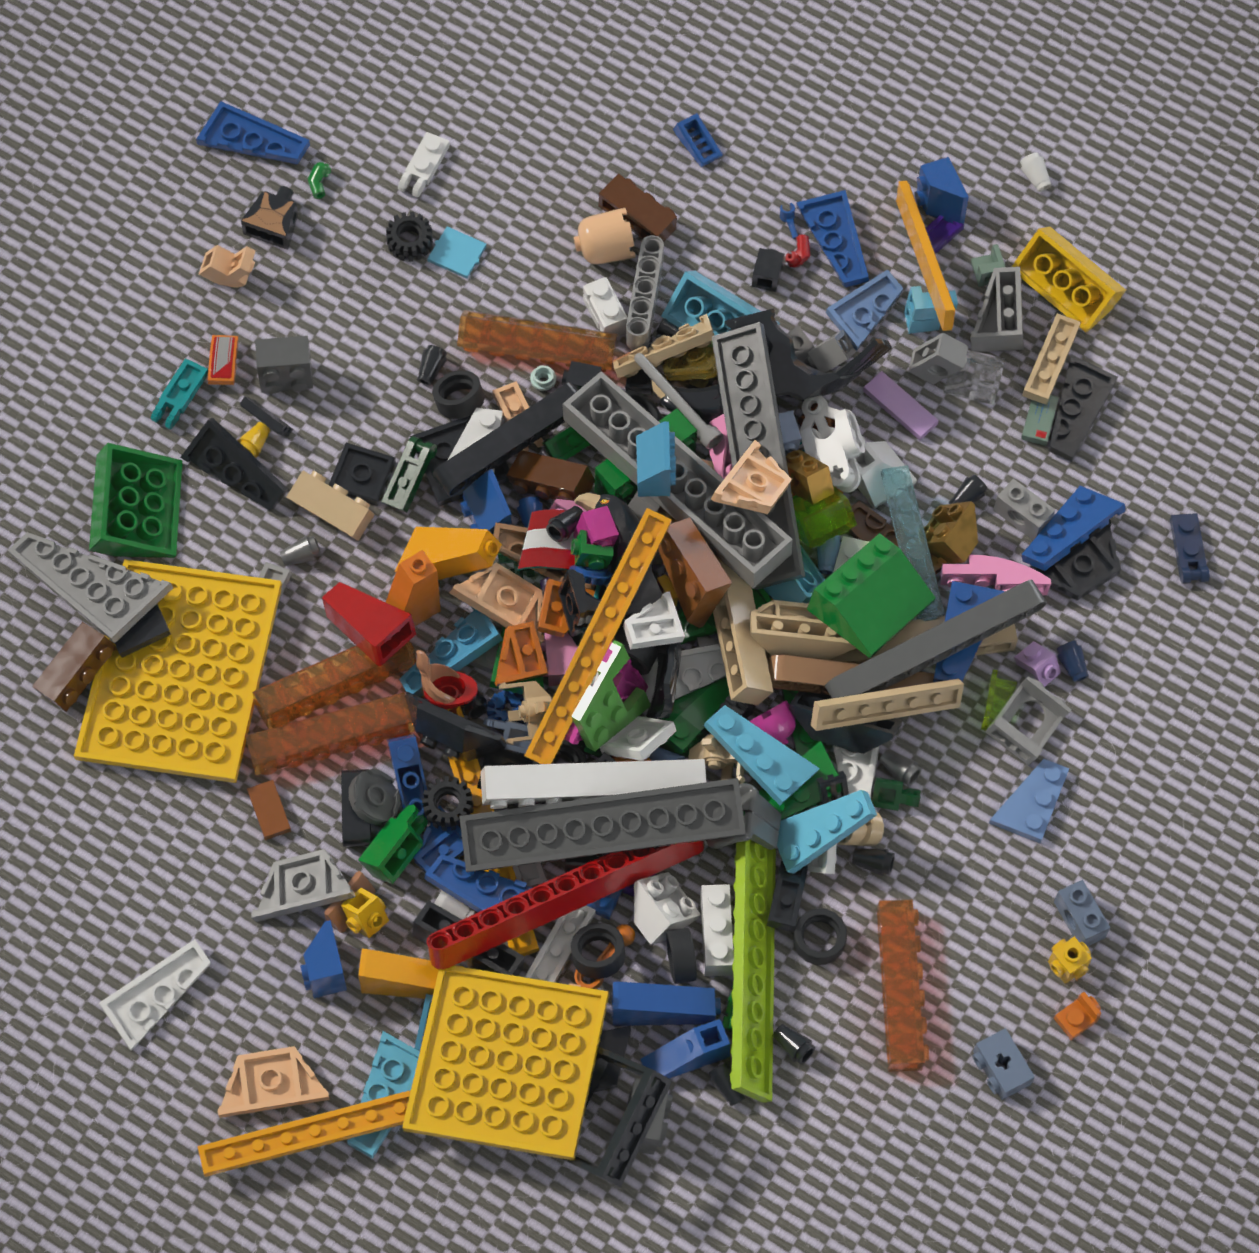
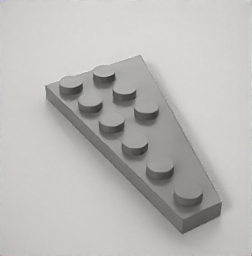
(94, 587)

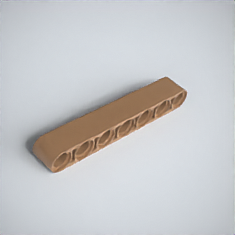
(812, 674)

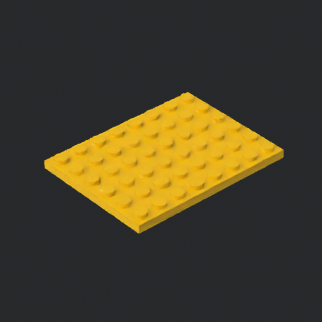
(189, 695)

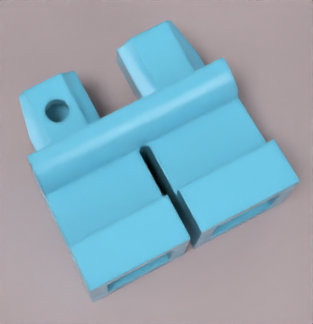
(920, 311)

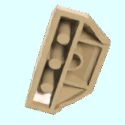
(794, 631)

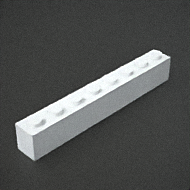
(579, 781)

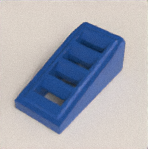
(700, 129)

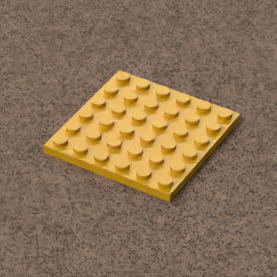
(506, 1062)

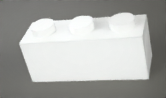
(717, 930)

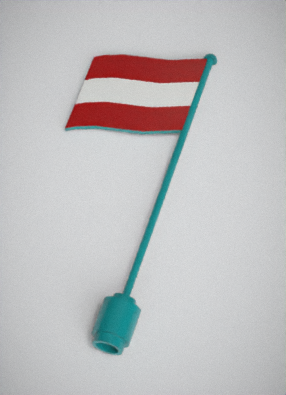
(544, 552)

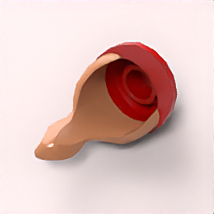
(444, 685)

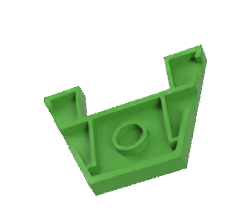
(601, 710)

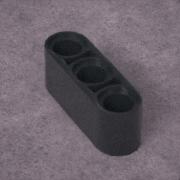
(354, 829)

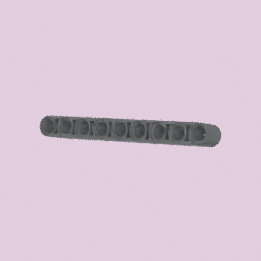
(939, 642)

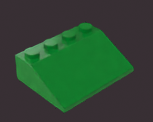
(135, 503)
(871, 596)

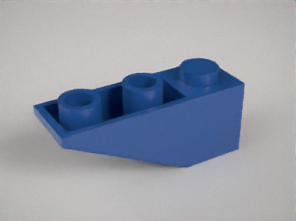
(408, 771)
(690, 1050)

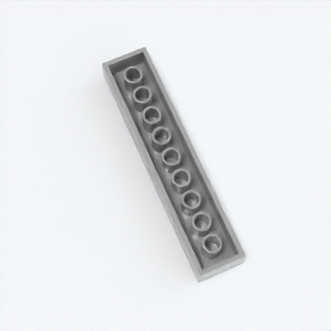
(737, 536)

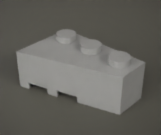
(1001, 316)

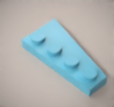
(822, 827)
(390, 1074)

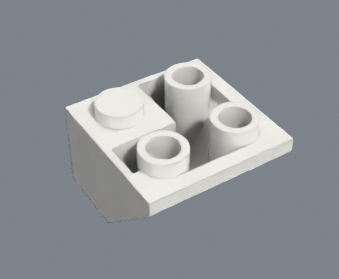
(870, 464)
(661, 907)

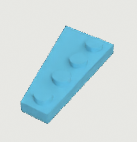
(762, 756)

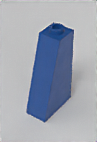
(662, 1004)

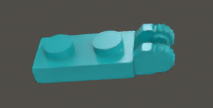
(180, 392)

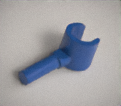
(788, 216)

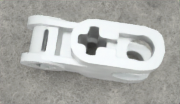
(838, 450)

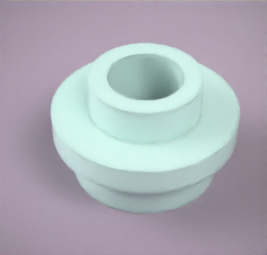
(546, 372)

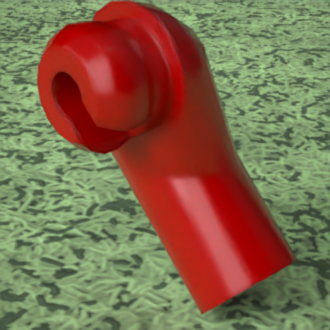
(802, 253)

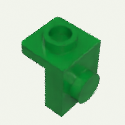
(590, 555)

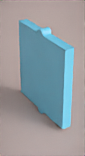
(457, 252)

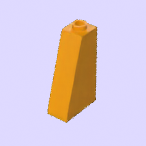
(454, 549)
(396, 975)

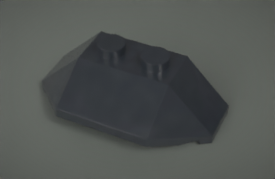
(451, 732)
(854, 738)

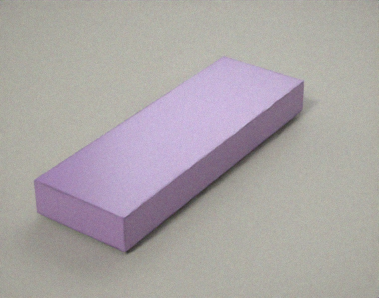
(900, 405)

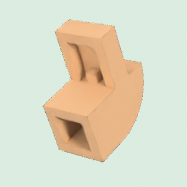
(226, 267)

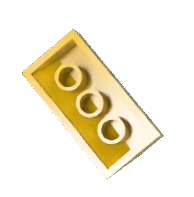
(1068, 278)

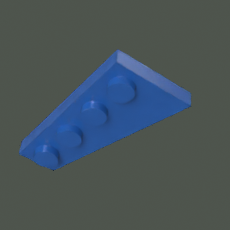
(250, 135)
(836, 233)
(1071, 525)
(962, 598)
(475, 889)

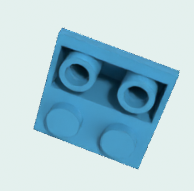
(656, 461)

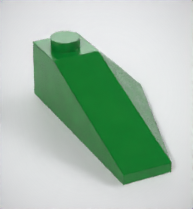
(691, 713)

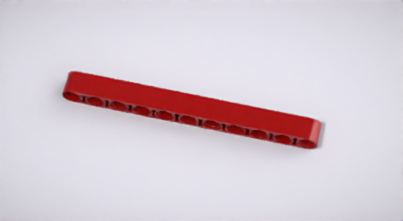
(551, 901)

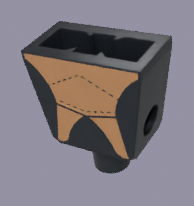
(272, 218)

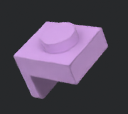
(1039, 662)

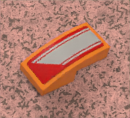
(223, 360)

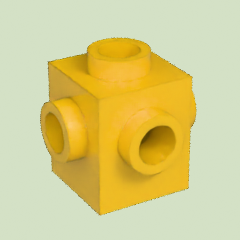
(365, 913)
(1067, 967)

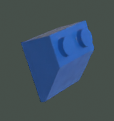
(941, 191)
(485, 503)
(323, 965)

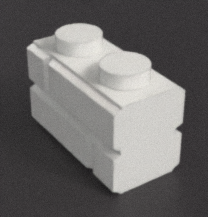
(605, 307)

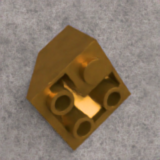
(952, 532)

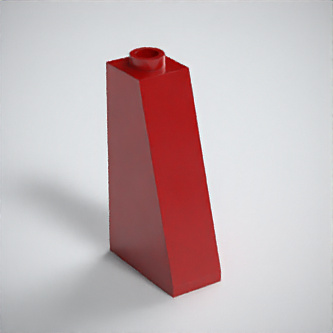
(369, 622)

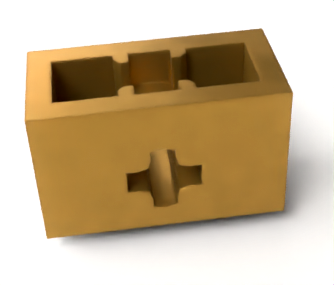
(809, 477)

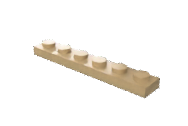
(887, 704)

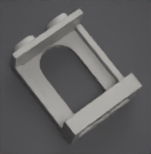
(1015, 741)

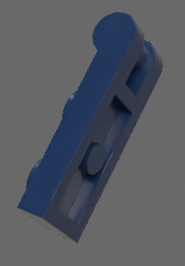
(1189, 548)

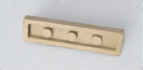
(1051, 359)

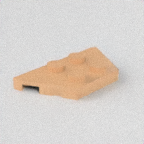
(753, 482)
(502, 597)
(270, 1082)

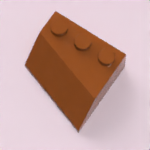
(693, 571)

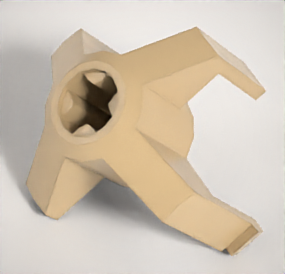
(531, 710)
(716, 758)

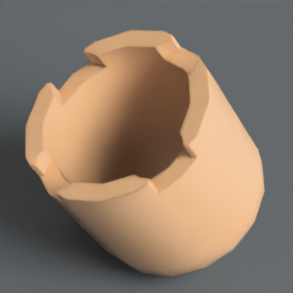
(605, 238)

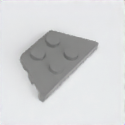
(301, 885)

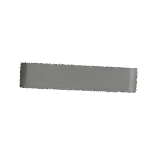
(645, 292)

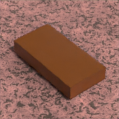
(269, 810)

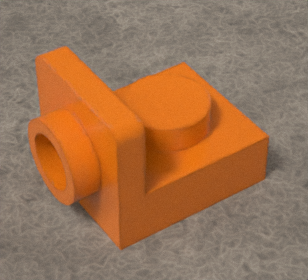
(1078, 1015)

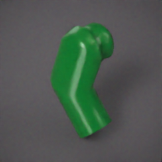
(318, 172)

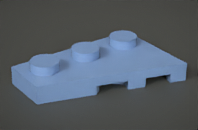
(865, 307)
(1033, 802)

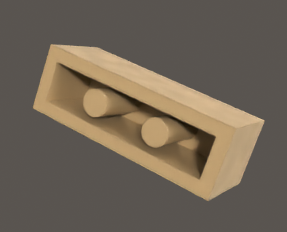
(331, 504)

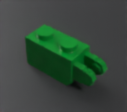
(395, 845)

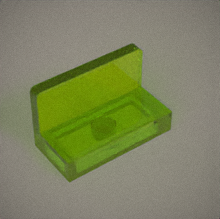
(997, 695)

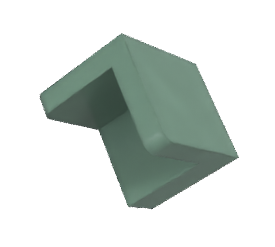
(984, 265)

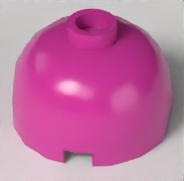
(777, 722)

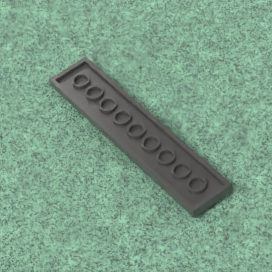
(753, 415)
(602, 825)

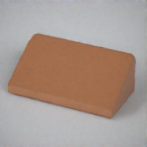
(335, 912)

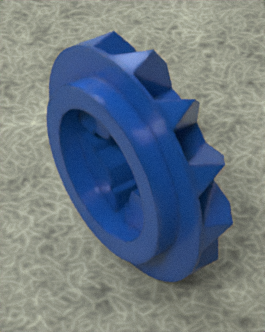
(594, 577)
(498, 702)

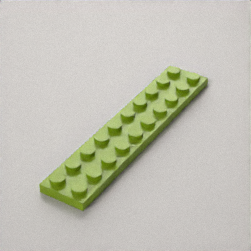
(753, 972)

